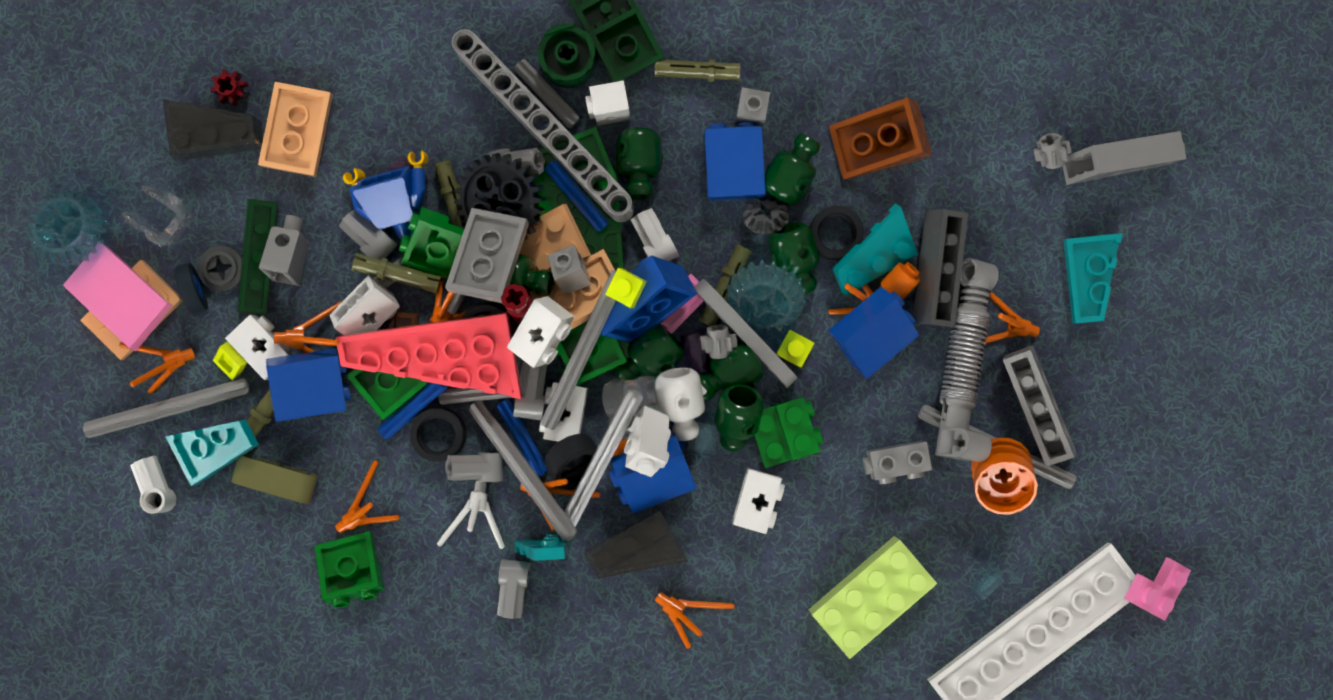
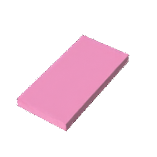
(118, 296)

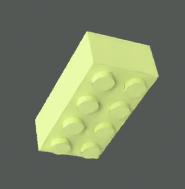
(872, 596)

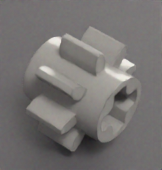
(1052, 151)
(718, 341)

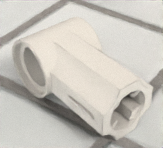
(653, 236)
(150, 483)

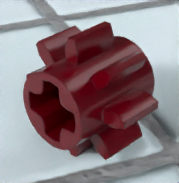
(225, 79)

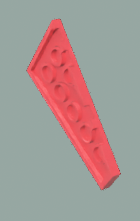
(447, 353)

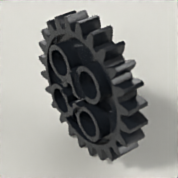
(503, 174)

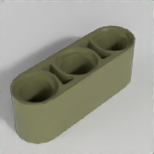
(273, 479)

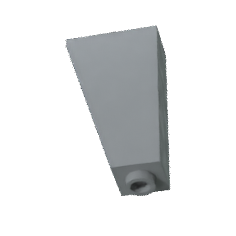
(1124, 157)

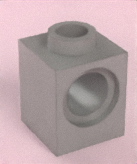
(752, 106)
(569, 269)

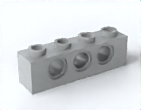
(1039, 406)

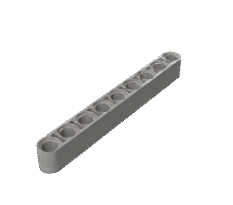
(535, 113)

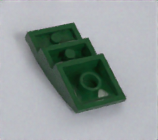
(618, 35)

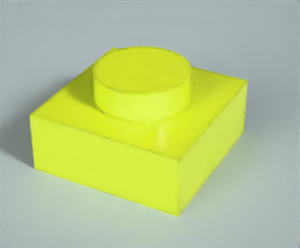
(626, 287)
(795, 348)
(230, 361)

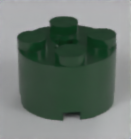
(579, 44)

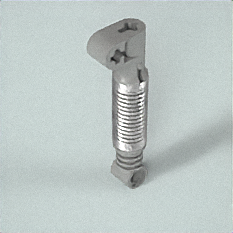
(965, 365)

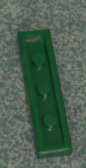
(253, 283)

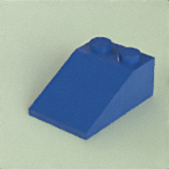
(663, 294)

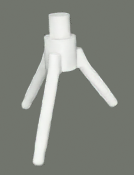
(476, 503)

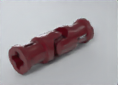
(516, 302)

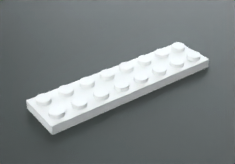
(1038, 630)

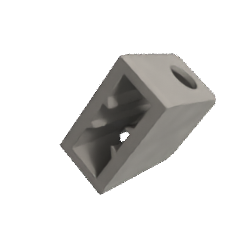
(285, 252)

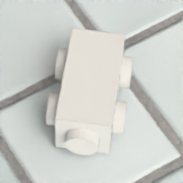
(647, 441)

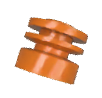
(1006, 478)

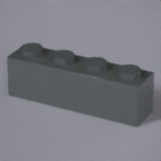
(940, 267)

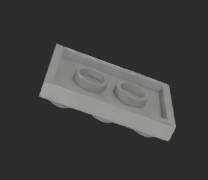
(487, 254)

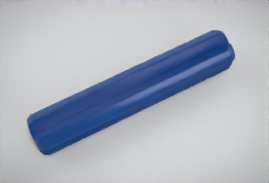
(576, 195)
(410, 409)
(522, 437)

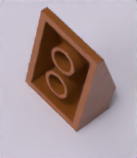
(880, 139)

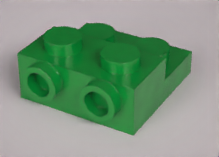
(431, 243)
(604, 357)
(384, 390)
(787, 432)
(349, 570)

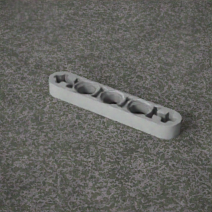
(745, 333)

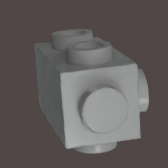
(897, 460)

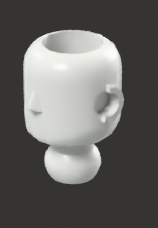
(682, 399)

